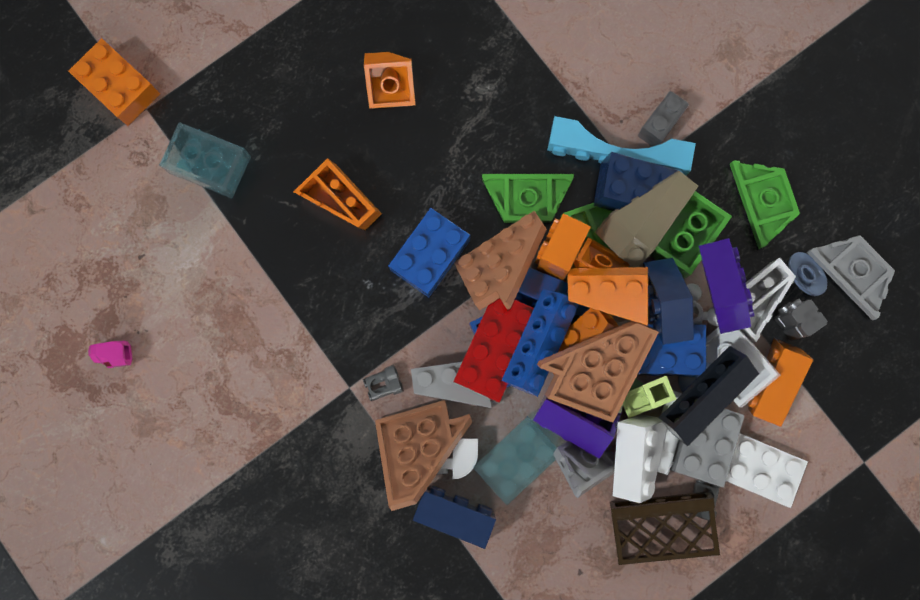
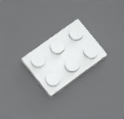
(718, 343)
(766, 470)

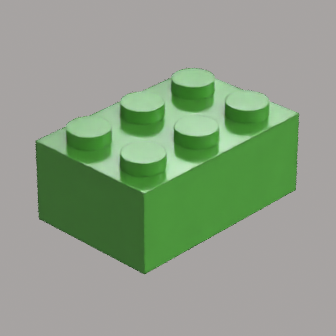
(695, 225)

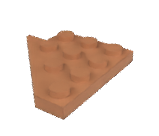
(501, 262)
(599, 370)
(415, 449)

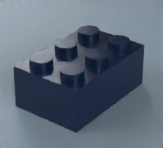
(625, 178)
(669, 302)
(455, 516)

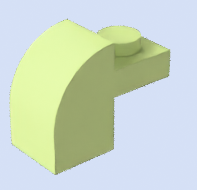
(648, 397)

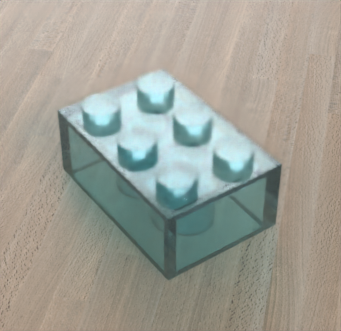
(205, 160)
(516, 460)

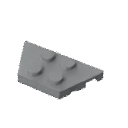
(857, 271)
(583, 469)

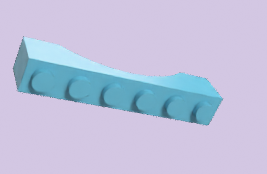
(573, 139)

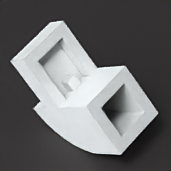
(464, 458)

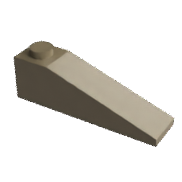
(642, 224)

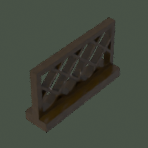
(666, 507)

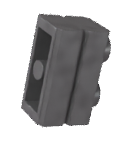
(663, 119)
(800, 319)

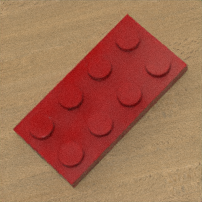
(493, 348)

